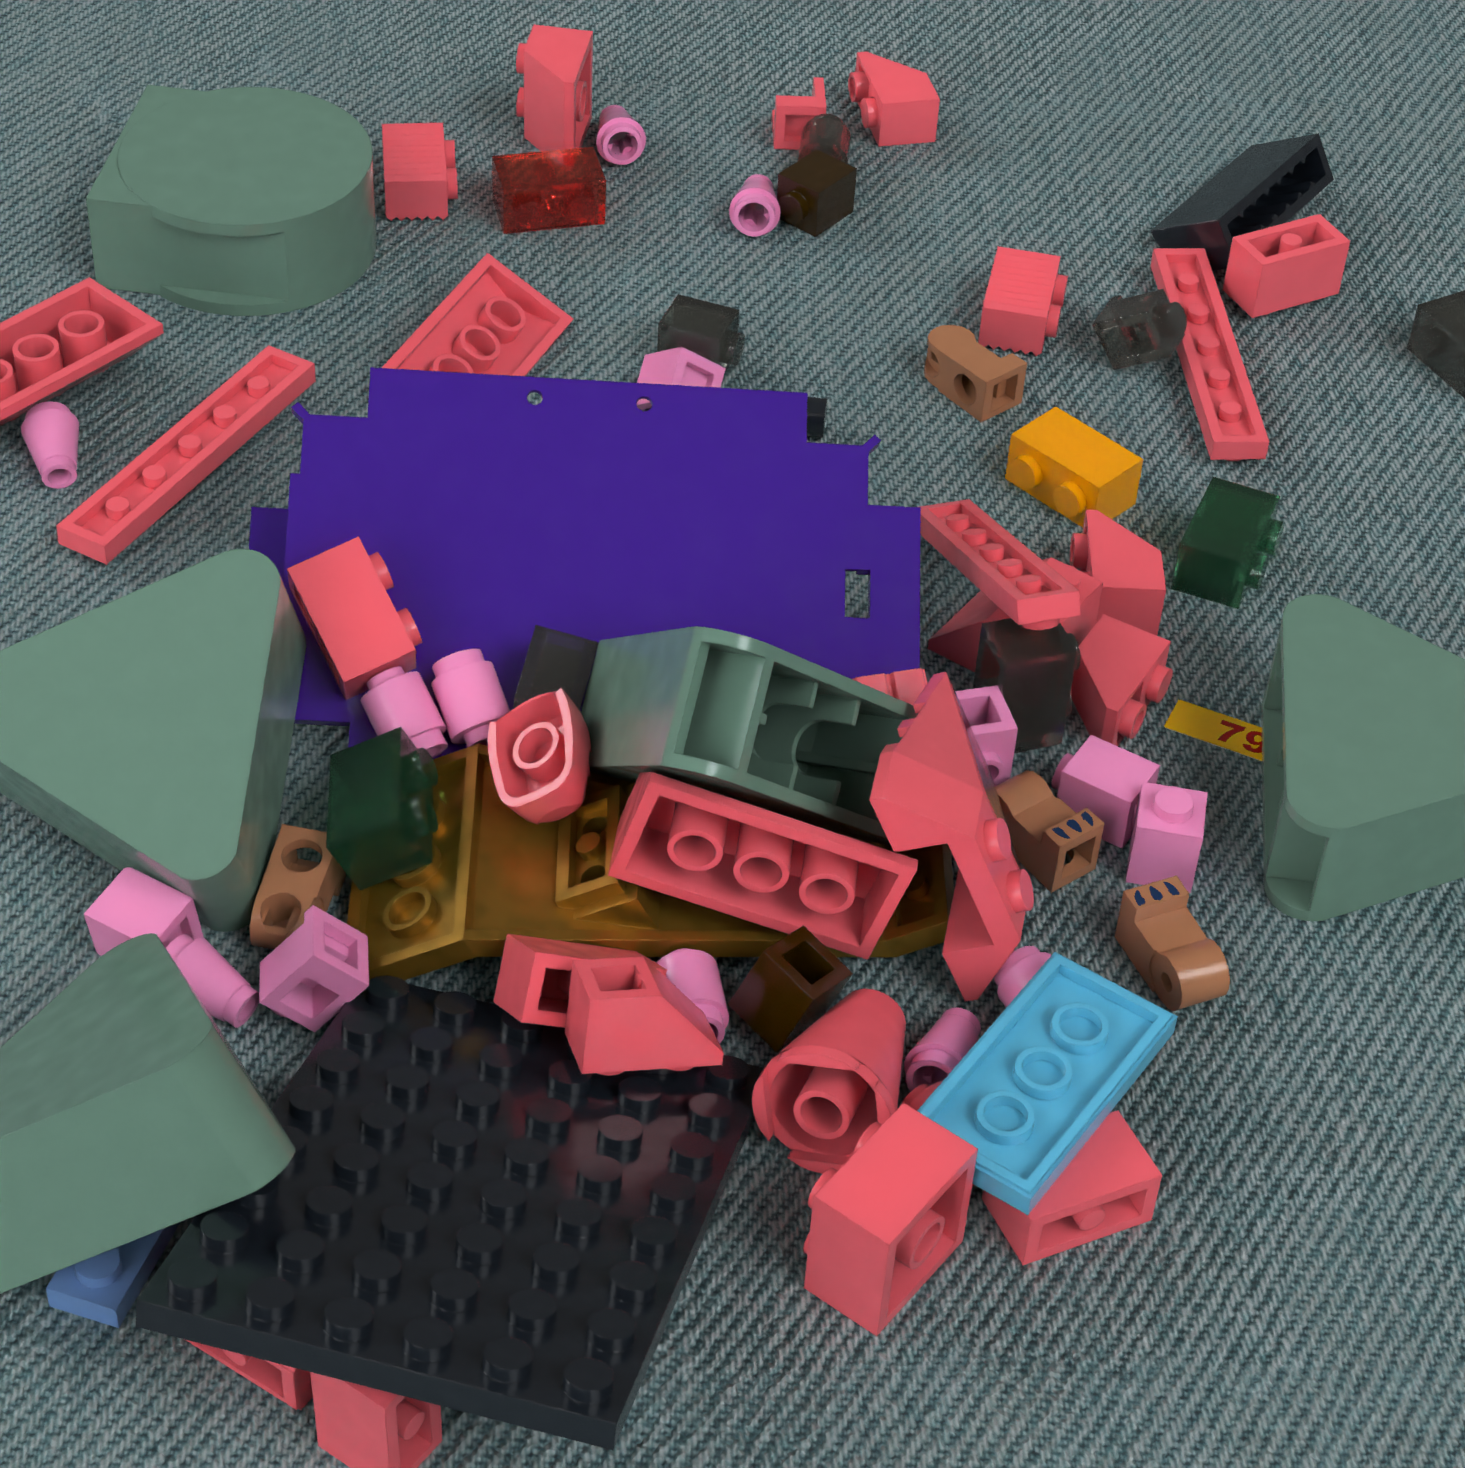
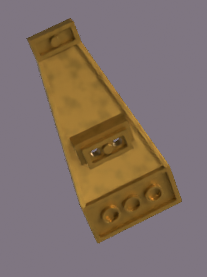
(552, 882)

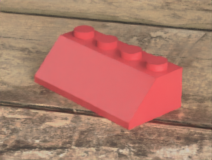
(67, 343)
(757, 864)

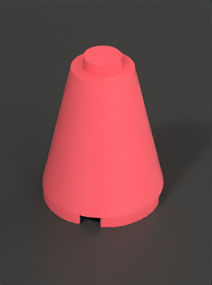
(834, 1081)

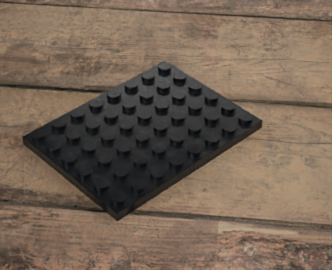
(466, 1216)

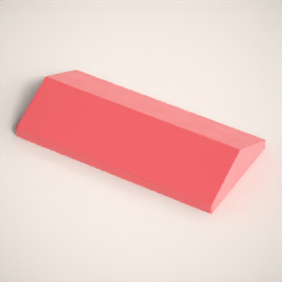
(485, 327)

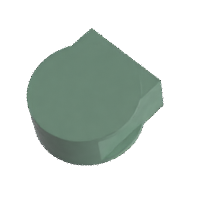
(235, 201)

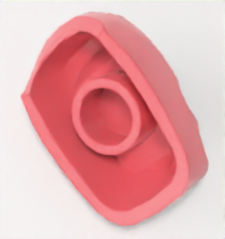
(541, 757)

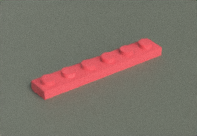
(1211, 357)
(185, 455)
(999, 565)

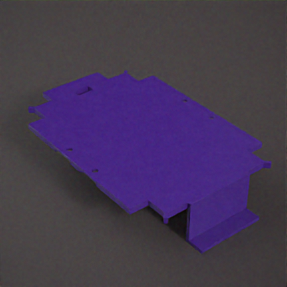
(595, 523)

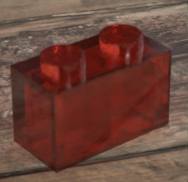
(548, 190)

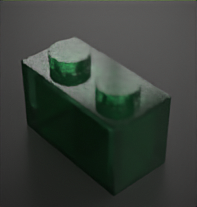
(1228, 543)
(381, 808)

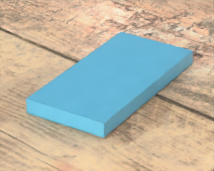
(1047, 1077)

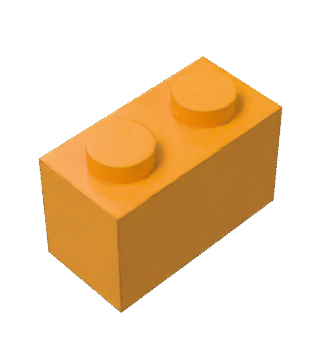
(1072, 467)

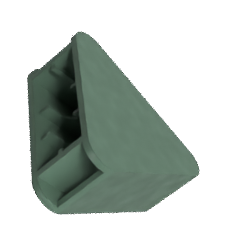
(742, 724)
(164, 728)
(1359, 762)
(123, 1116)

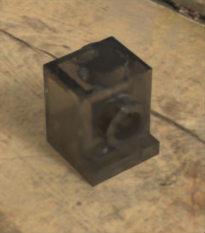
(1140, 328)

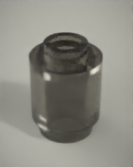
(828, 135)

